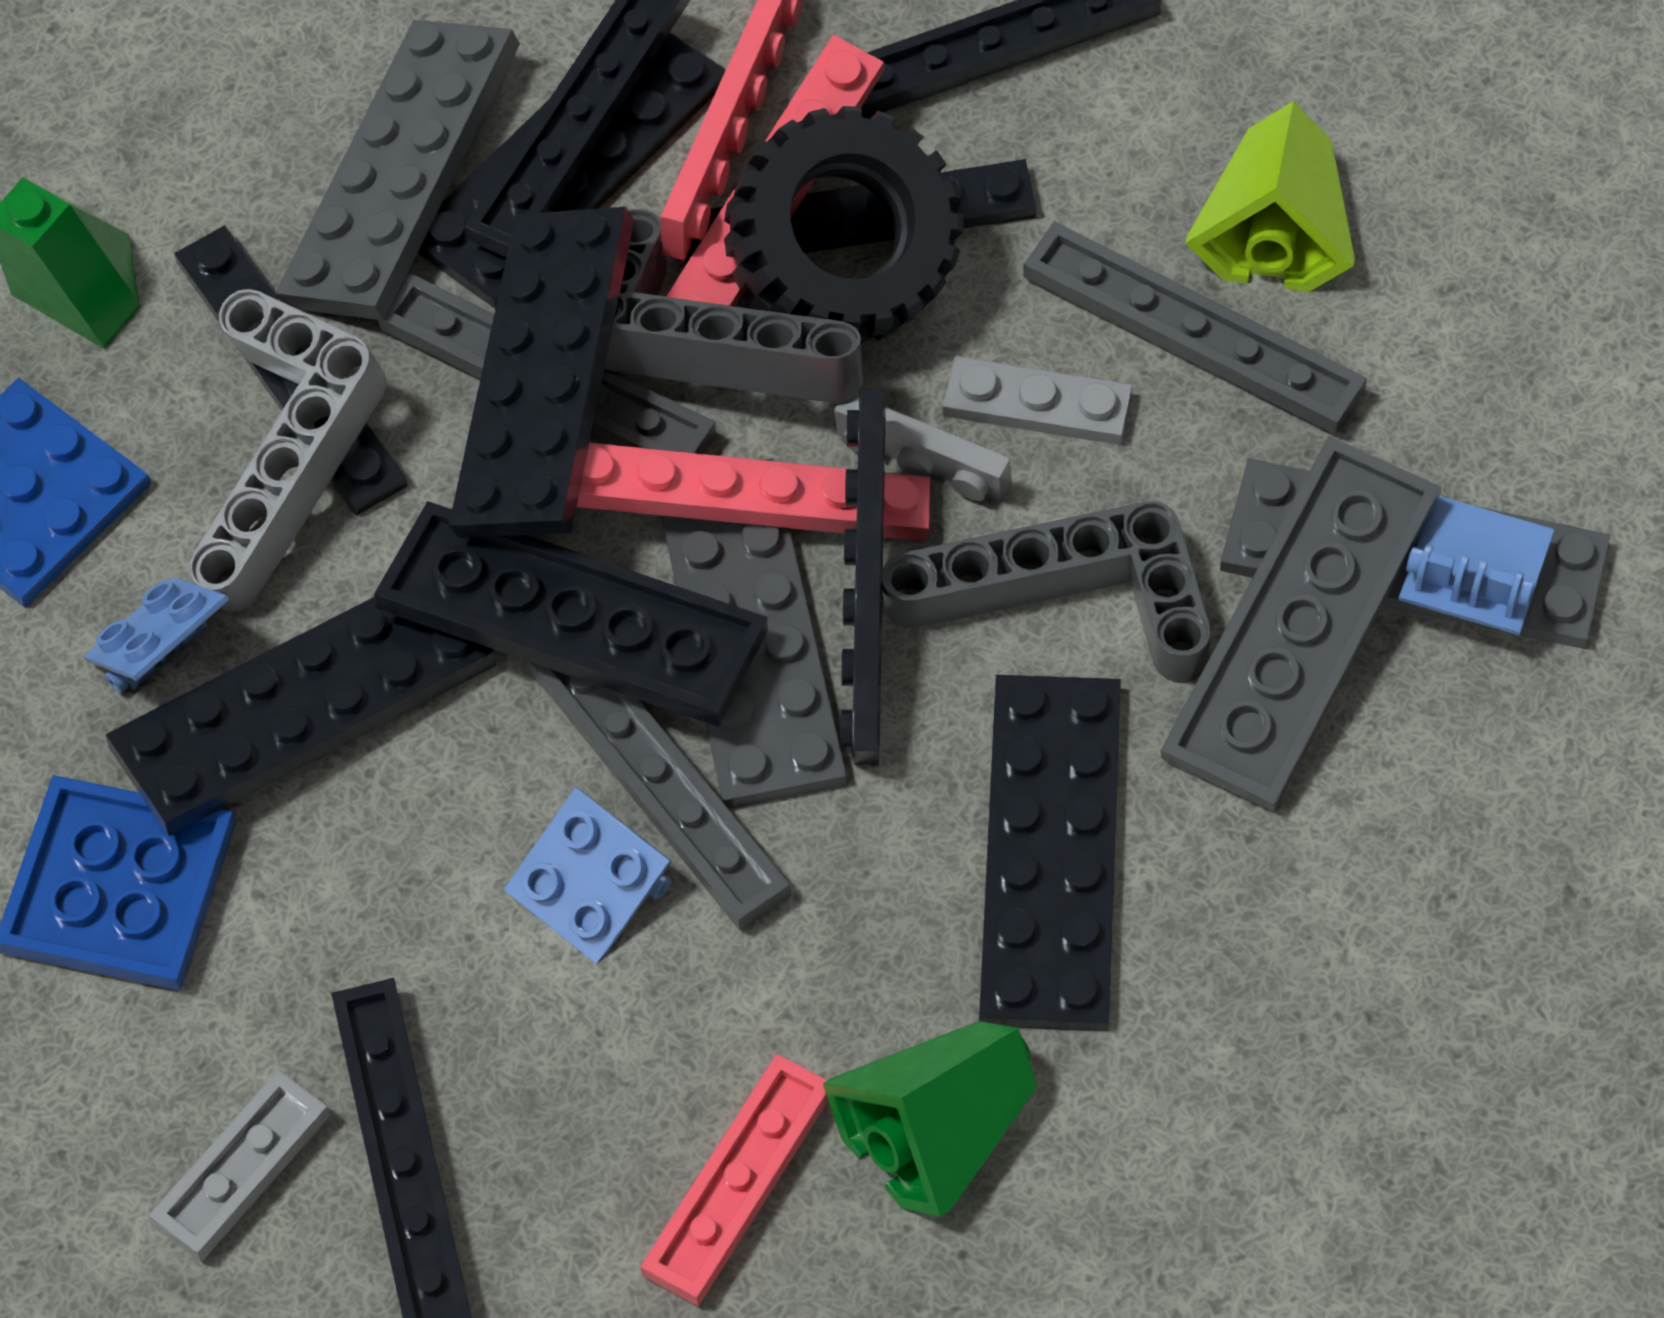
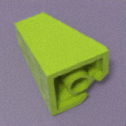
(1277, 207)

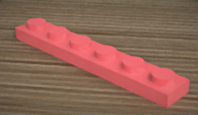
(837, 79)
(726, 124)
(743, 491)

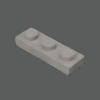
(1037, 400)
(928, 451)
(239, 1166)

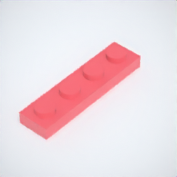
(736, 1180)

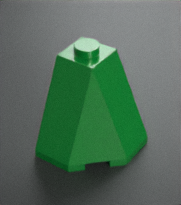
(67, 262)
(934, 1110)

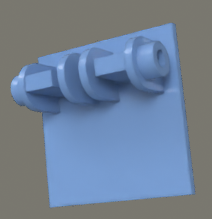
(1476, 565)
(169, 616)
(588, 875)

